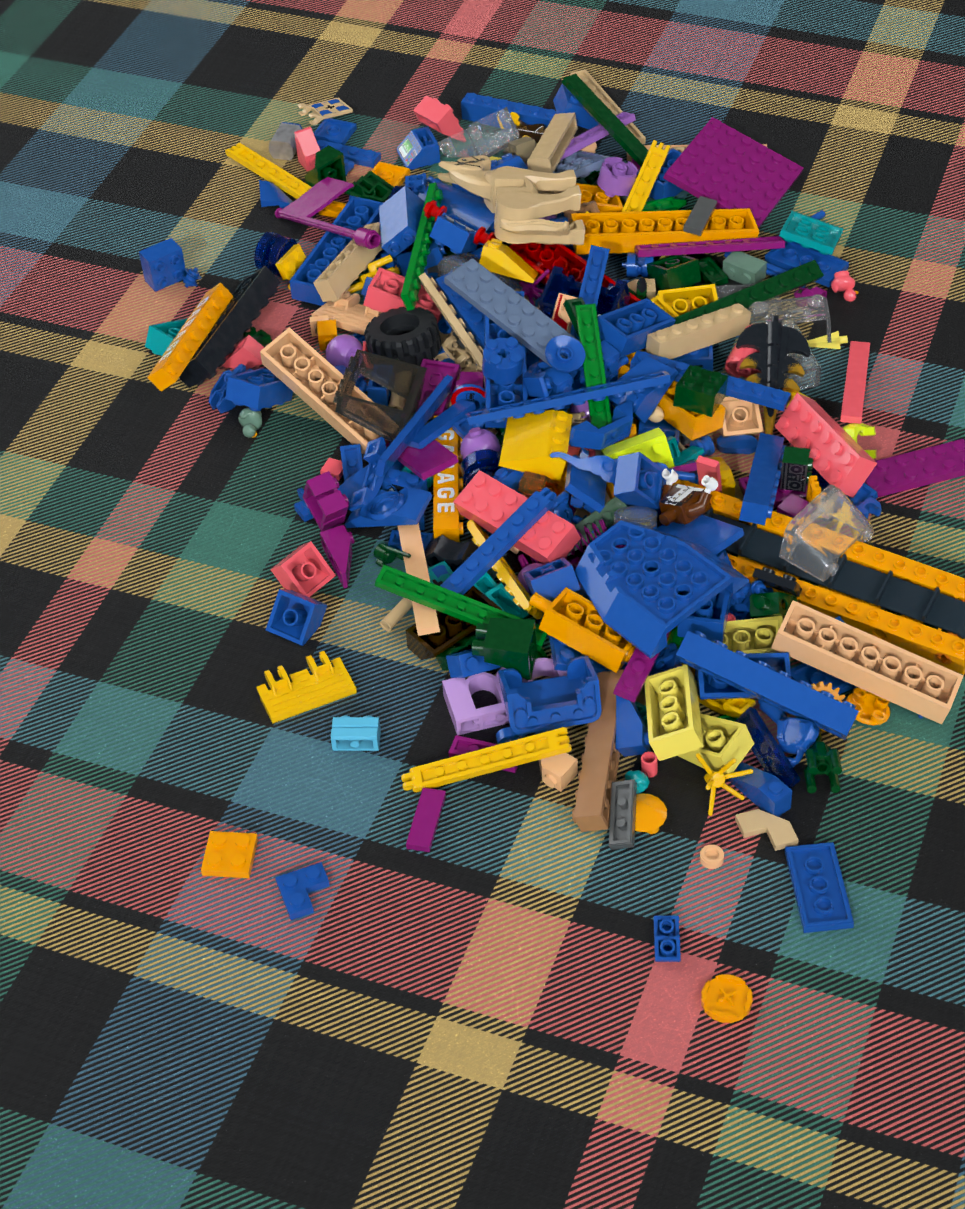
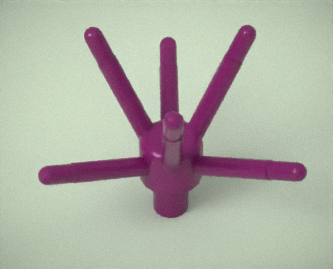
(530, 288)

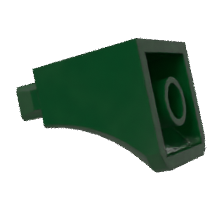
(508, 644)

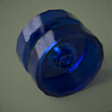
(271, 249)

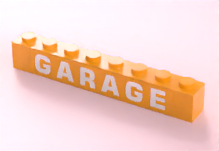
(190, 337)
(446, 489)

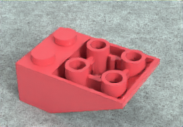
(437, 116)

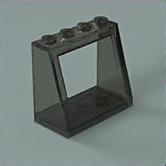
(392, 374)

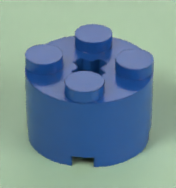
(503, 360)

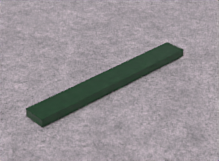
(606, 118)

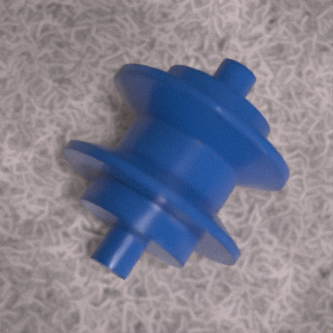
(191, 277)

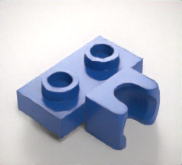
(866, 501)

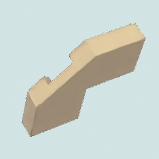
(758, 822)

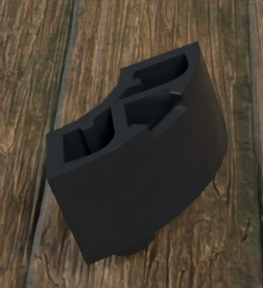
(447, 550)

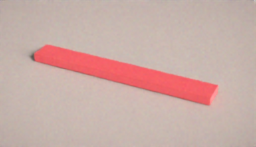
(855, 382)

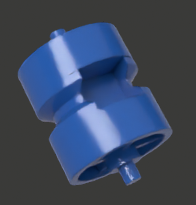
(637, 265)

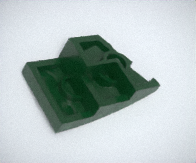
(371, 188)

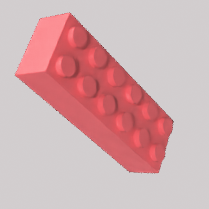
(833, 450)
(492, 503)

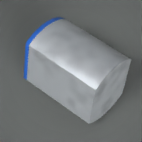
(283, 142)

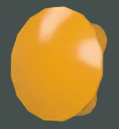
(872, 708)
(649, 813)

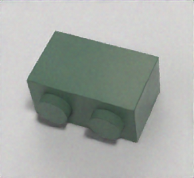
(744, 268)

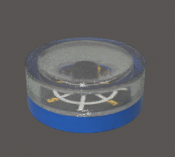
(637, 514)

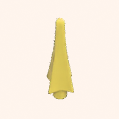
(821, 342)

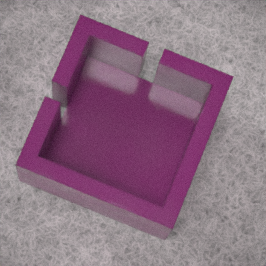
(325, 501)

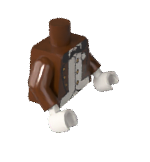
(682, 502)

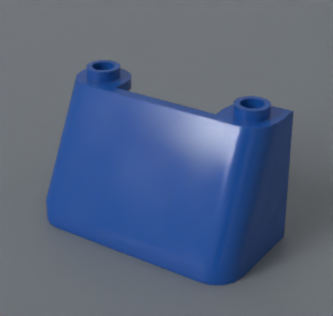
(552, 701)

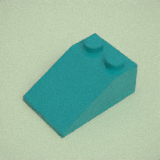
(162, 334)

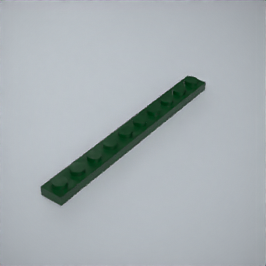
(761, 291)

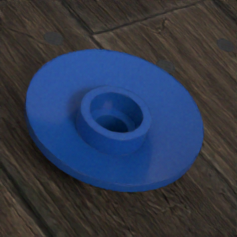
(568, 347)

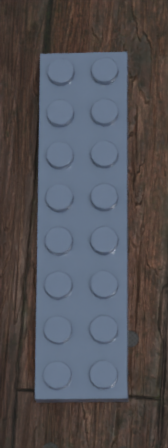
(505, 307)

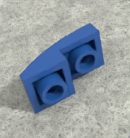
(666, 939)

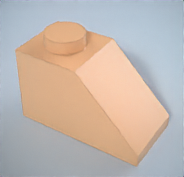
(558, 770)

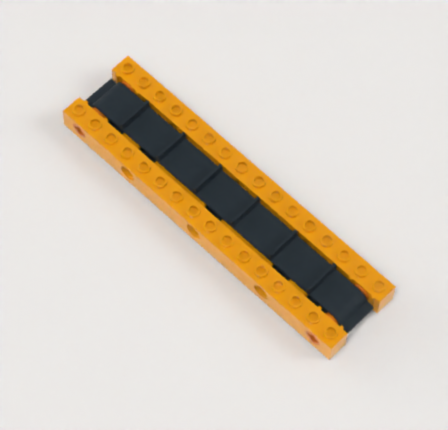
(871, 590)

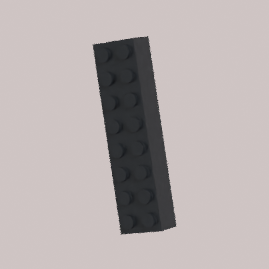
(228, 330)

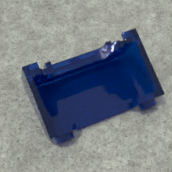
(609, 298)

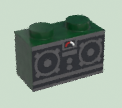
(795, 468)

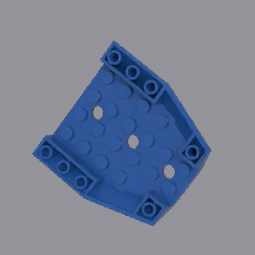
(646, 603)

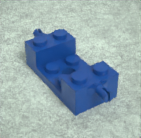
(575, 380)

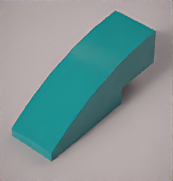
(499, 596)

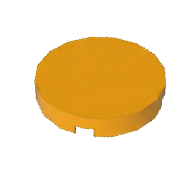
(726, 998)

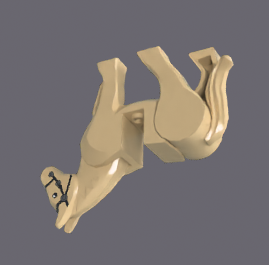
(521, 199)

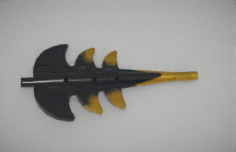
(773, 344)

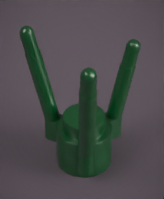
(387, 554)

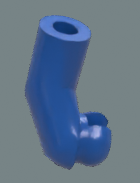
(759, 587)

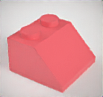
(303, 570)

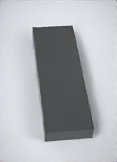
(700, 216)
(622, 814)

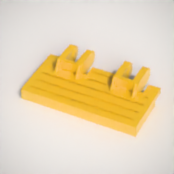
(305, 690)

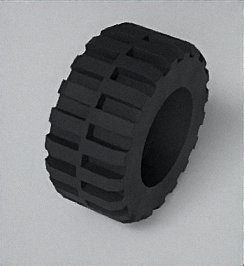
(404, 335)

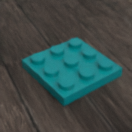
(811, 233)

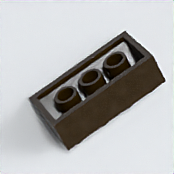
(450, 632)

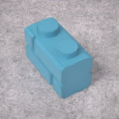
(355, 733)

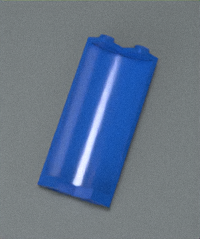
(465, 206)

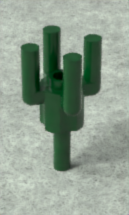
(822, 760)

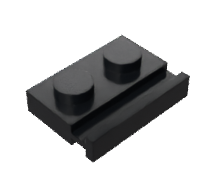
(786, 583)

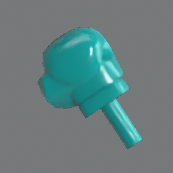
(640, 778)

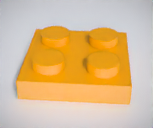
(229, 854)

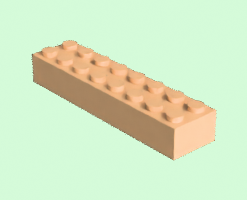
(314, 382)
(867, 662)

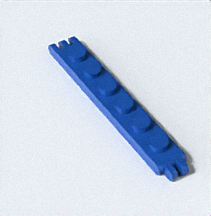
(500, 541)

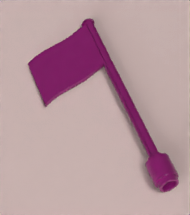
(317, 199)

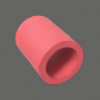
(649, 764)

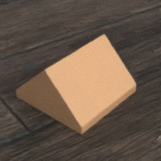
(740, 418)

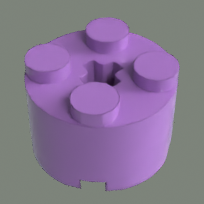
(617, 177)

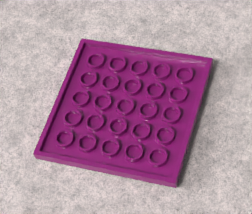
(733, 171)

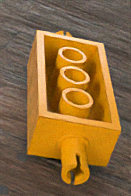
(579, 626)

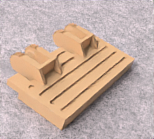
(348, 313)

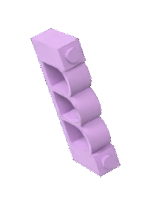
(461, 707)

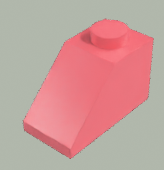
(306, 148)
(246, 353)

